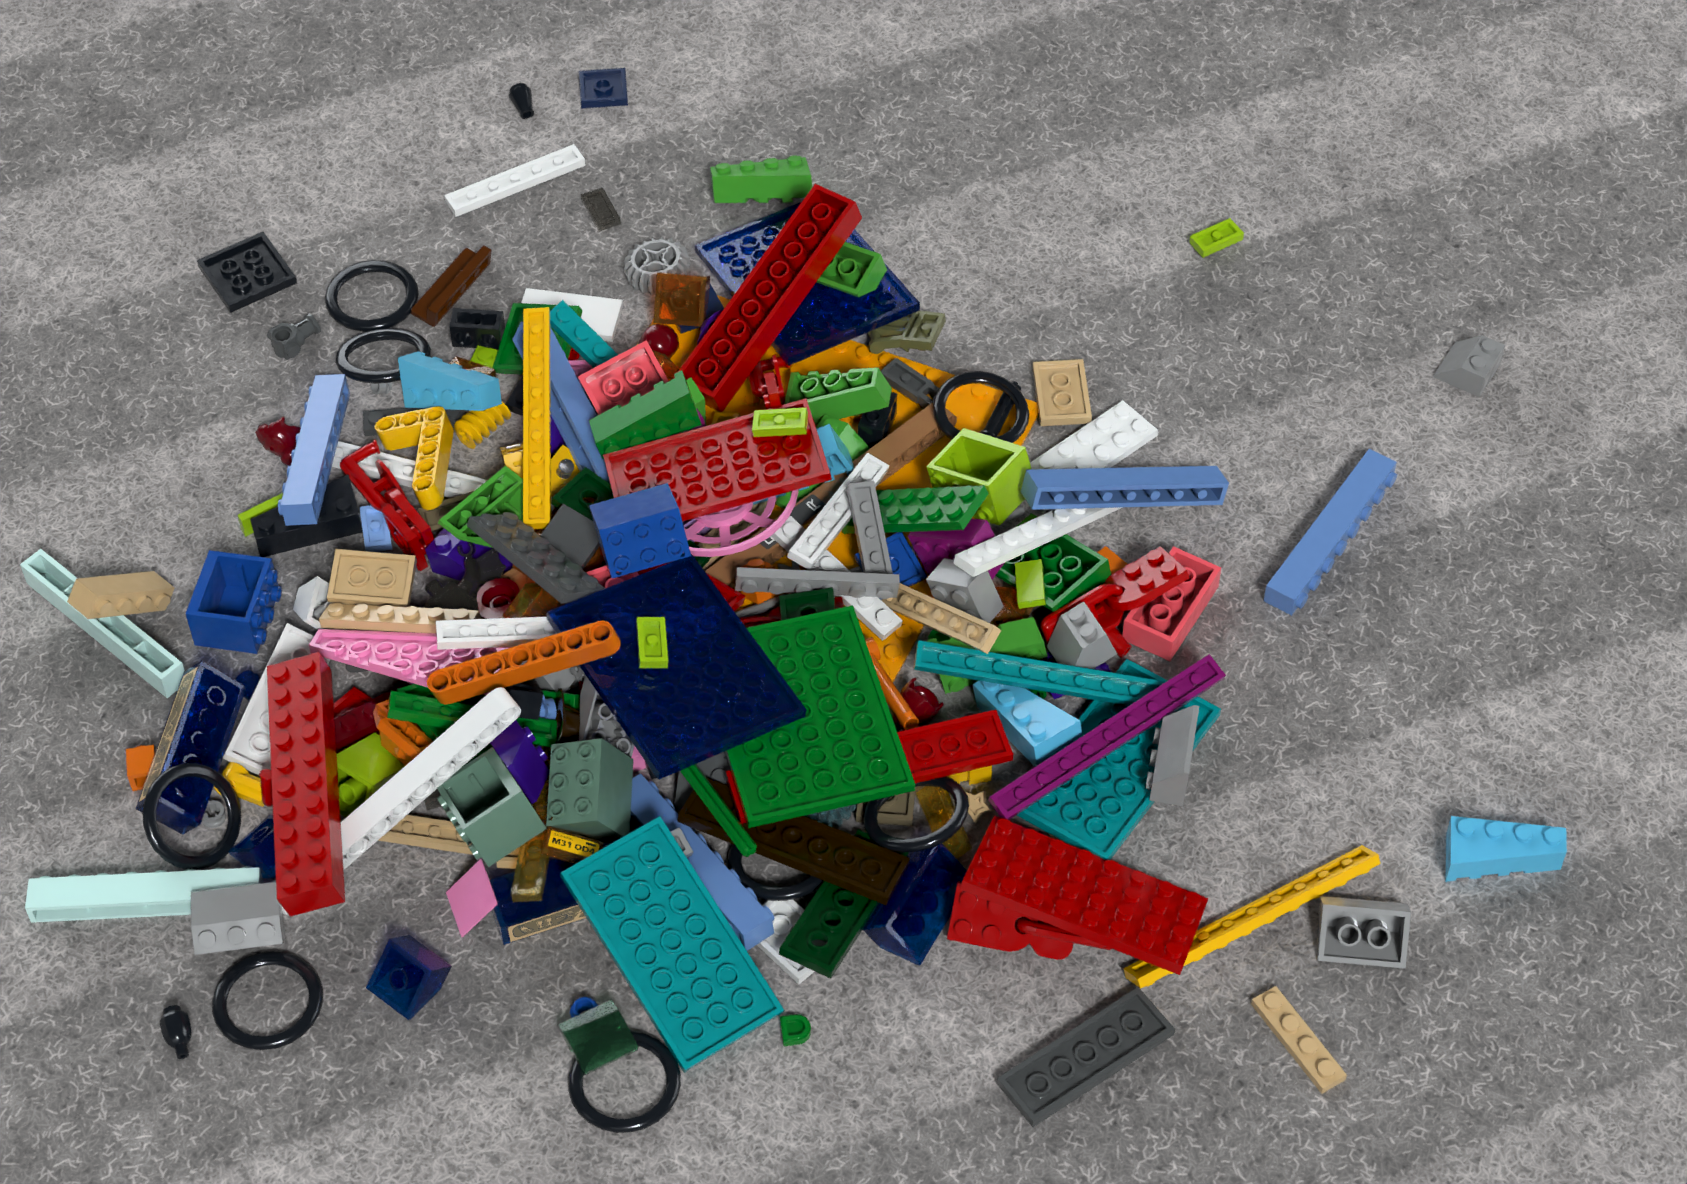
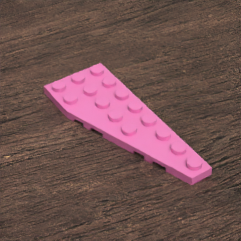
(393, 654)

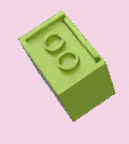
(986, 461)

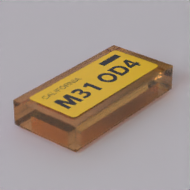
(569, 846)

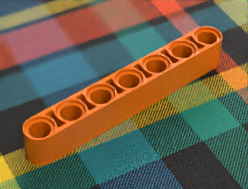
(537, 665)

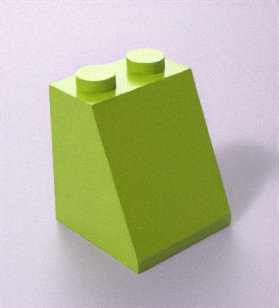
(363, 771)

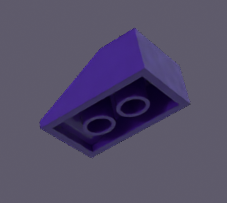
(448, 562)

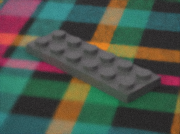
(534, 556)
(1085, 1056)

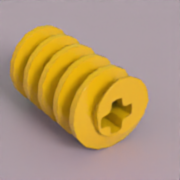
(478, 423)

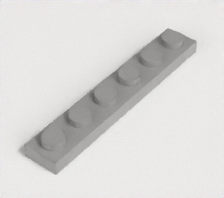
(796, 581)

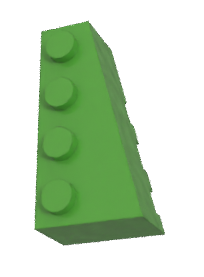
(840, 393)

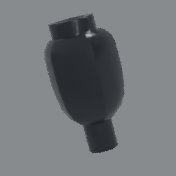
(176, 1030)

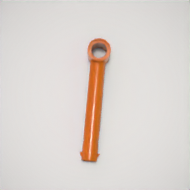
(891, 693)

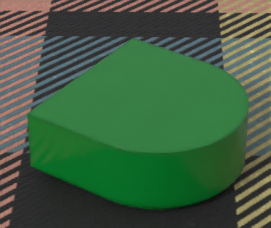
(795, 1029)

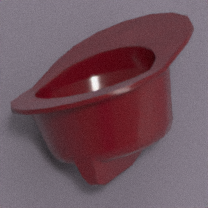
(496, 597)

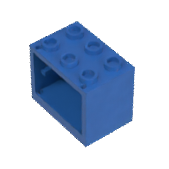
(640, 530)
(233, 602)

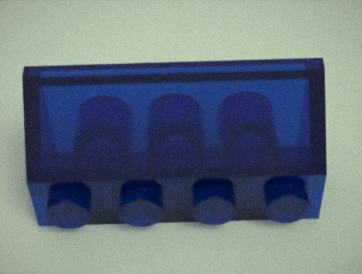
(917, 905)

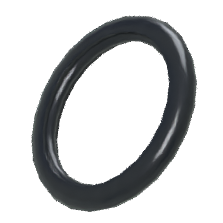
(366, 267)
(372, 336)
(987, 378)
(149, 816)
(924, 842)
(767, 892)
(313, 1009)
(629, 1125)

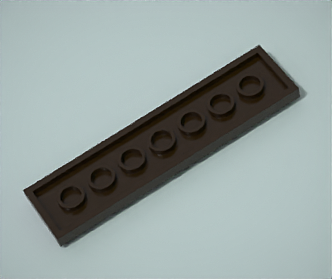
(810, 849)

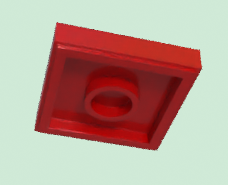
(404, 536)

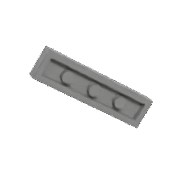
(869, 527)

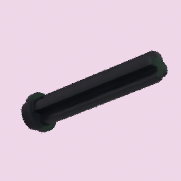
(999, 414)

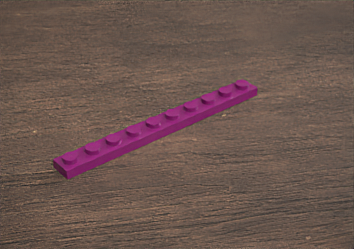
(1106, 738)

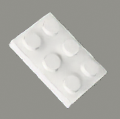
(785, 917)

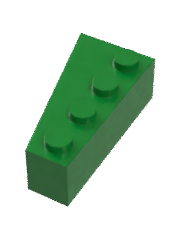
(647, 417)

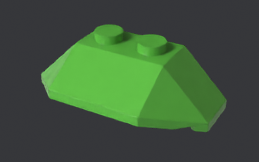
(494, 497)

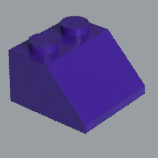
(522, 759)

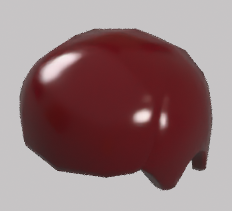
(661, 339)

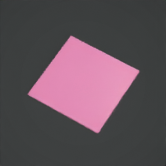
(471, 898)

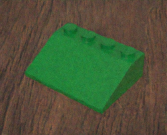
(1068, 569)

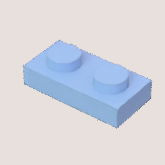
(375, 530)

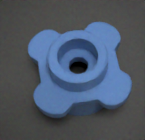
(548, 709)

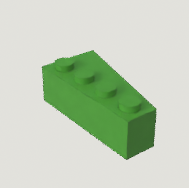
(761, 180)
(1016, 639)

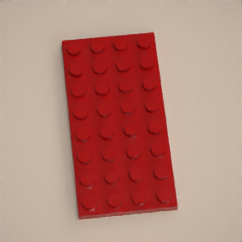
(721, 465)
(1085, 894)

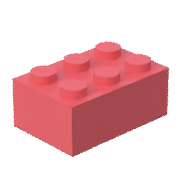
(622, 378)

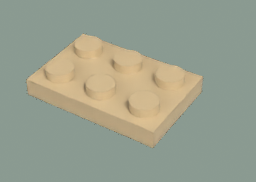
(1062, 392)
(371, 578)

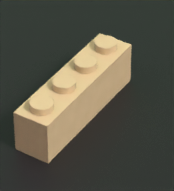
(120, 594)

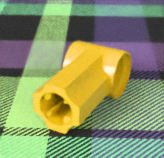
(243, 783)

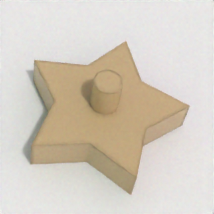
(977, 805)

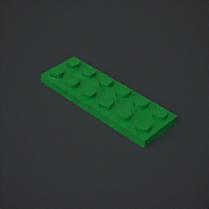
(927, 508)

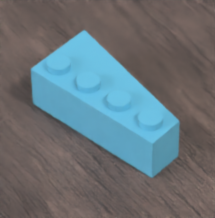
(434, 383)

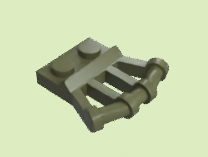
(913, 331)

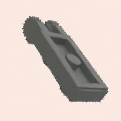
(909, 382)

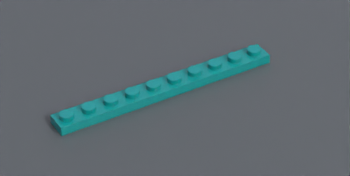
(1032, 674)

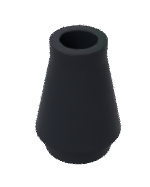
(521, 97)

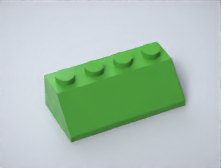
(854, 270)

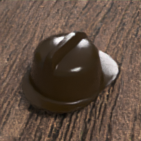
(567, 720)

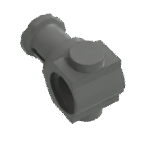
(289, 337)

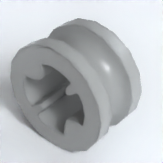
(218, 820)

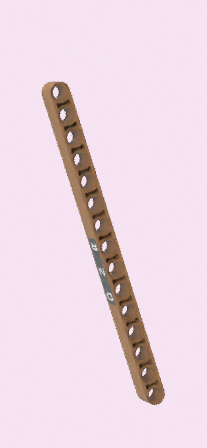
(895, 450)

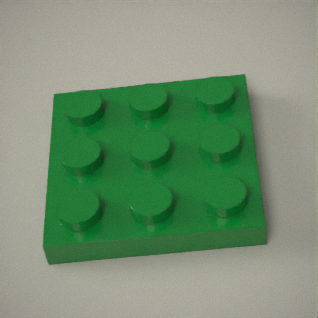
(508, 358)

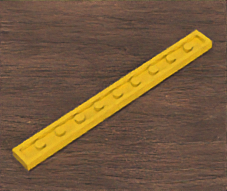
(536, 418)
(1264, 910)

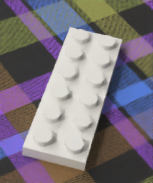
(1100, 442)
(252, 736)

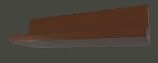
(451, 285)

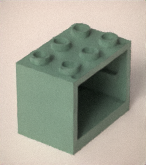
(590, 789)
(489, 808)

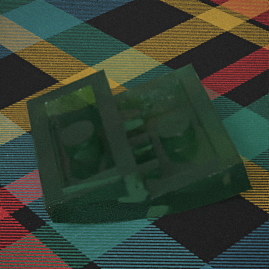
(598, 1037)

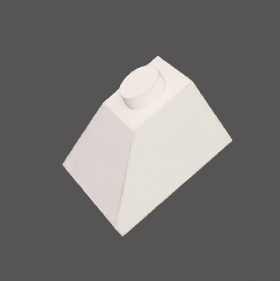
(312, 601)

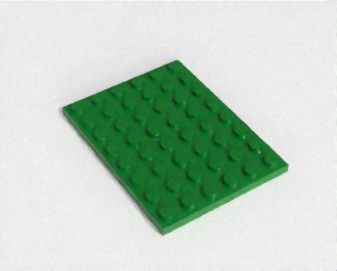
(845, 743)

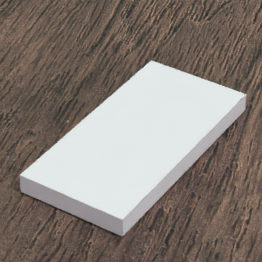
(598, 312)

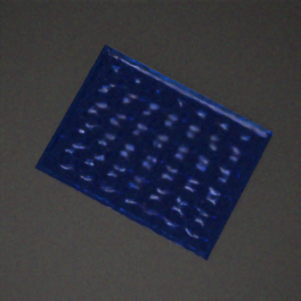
(825, 314)
(717, 676)

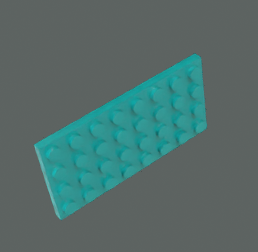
(1111, 796)
(672, 943)

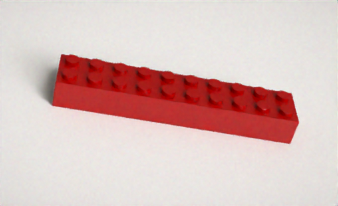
(770, 295)
(305, 785)

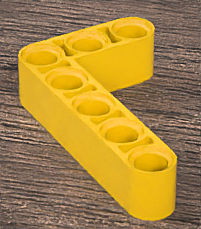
(433, 435)

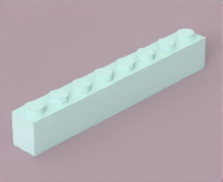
(114, 633)
(127, 894)

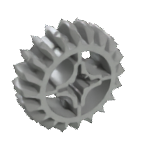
(654, 257)

